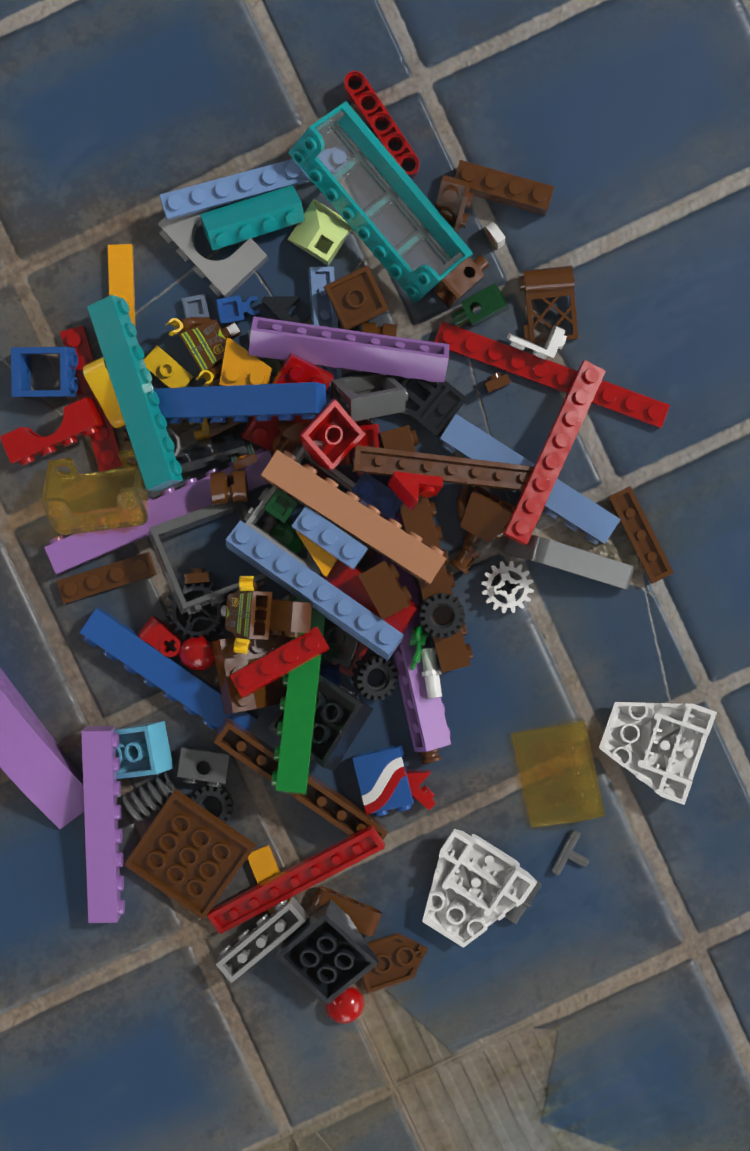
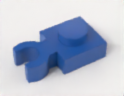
(232, 309)

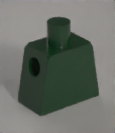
(491, 303)

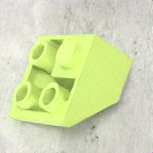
(321, 232)

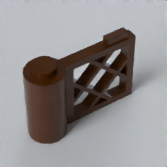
(546, 284)

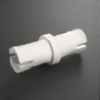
(431, 673)

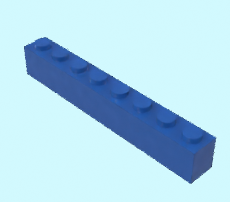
(242, 402)
(161, 671)

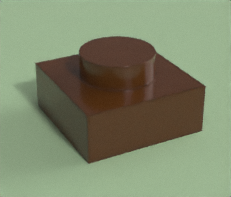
(496, 382)
(198, 575)

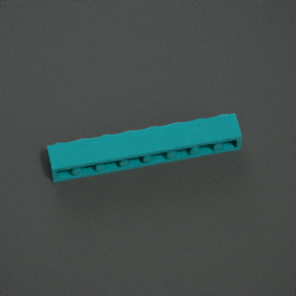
(135, 393)

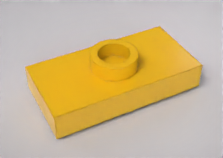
(167, 369)

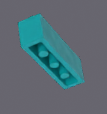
(252, 217)

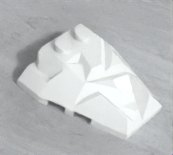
(659, 743)
(473, 887)

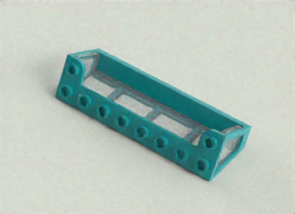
(379, 201)

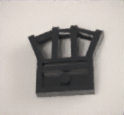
(438, 407)

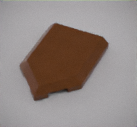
(397, 959)

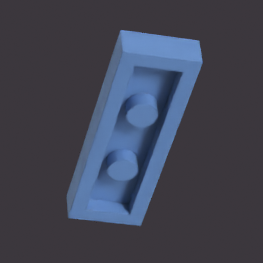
(329, 537)

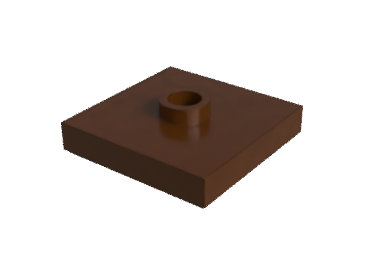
(356, 298)

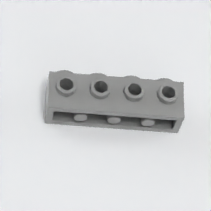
(262, 939)

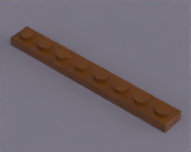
(452, 469)

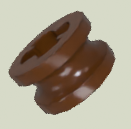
(430, 756)

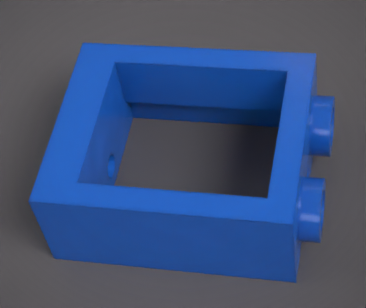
(22, 372)

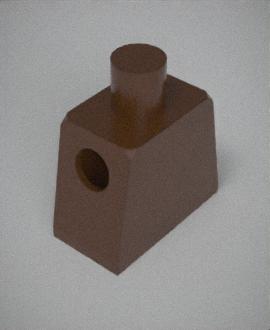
(461, 280)

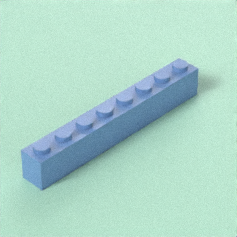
(563, 500)
(314, 589)

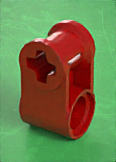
(158, 635)

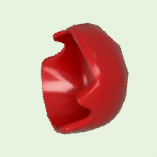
(197, 653)
(346, 1006)

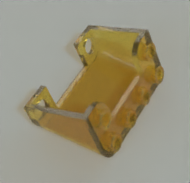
(94, 499)

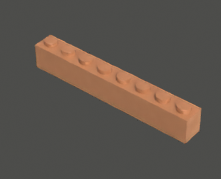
(353, 517)

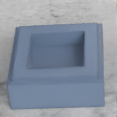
(195, 306)

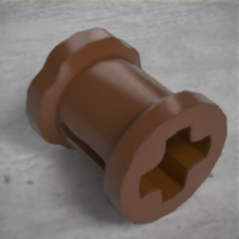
(465, 559)

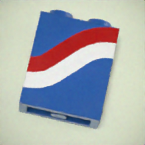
(383, 780)

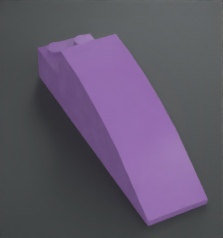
(36, 760)

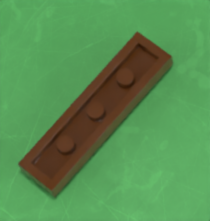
(640, 535)
(106, 577)

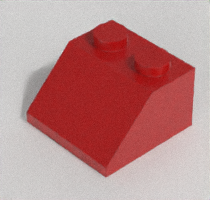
(331, 436)

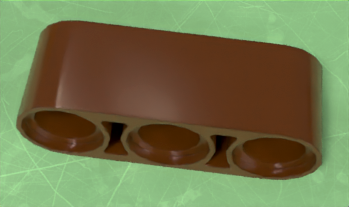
(362, 915)

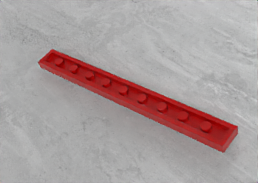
(549, 373)

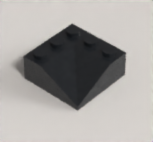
(336, 723)
(327, 952)

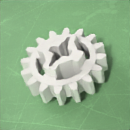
(509, 598)

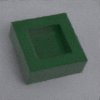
(281, 506)

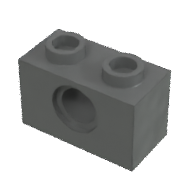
(218, 761)

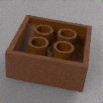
(229, 662)

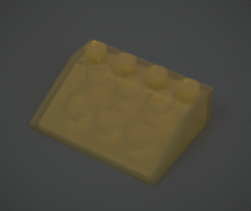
(558, 773)

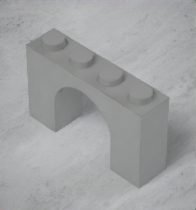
(225, 274)

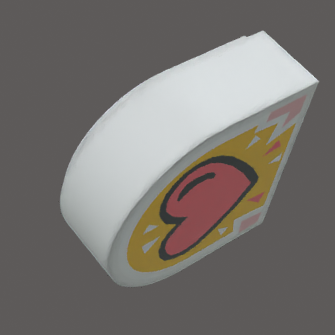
(495, 235)

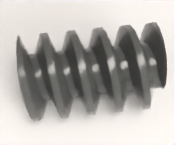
(149, 799)

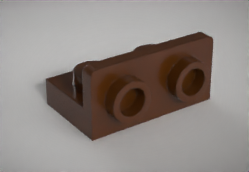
(452, 200)

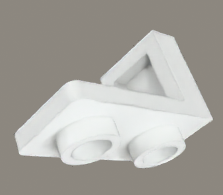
(554, 342)

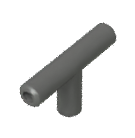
(568, 853)

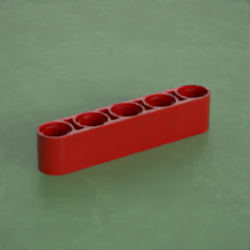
(378, 114)

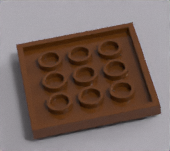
(189, 854)

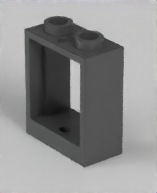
(369, 395)

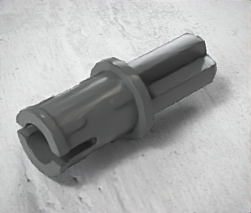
(516, 912)

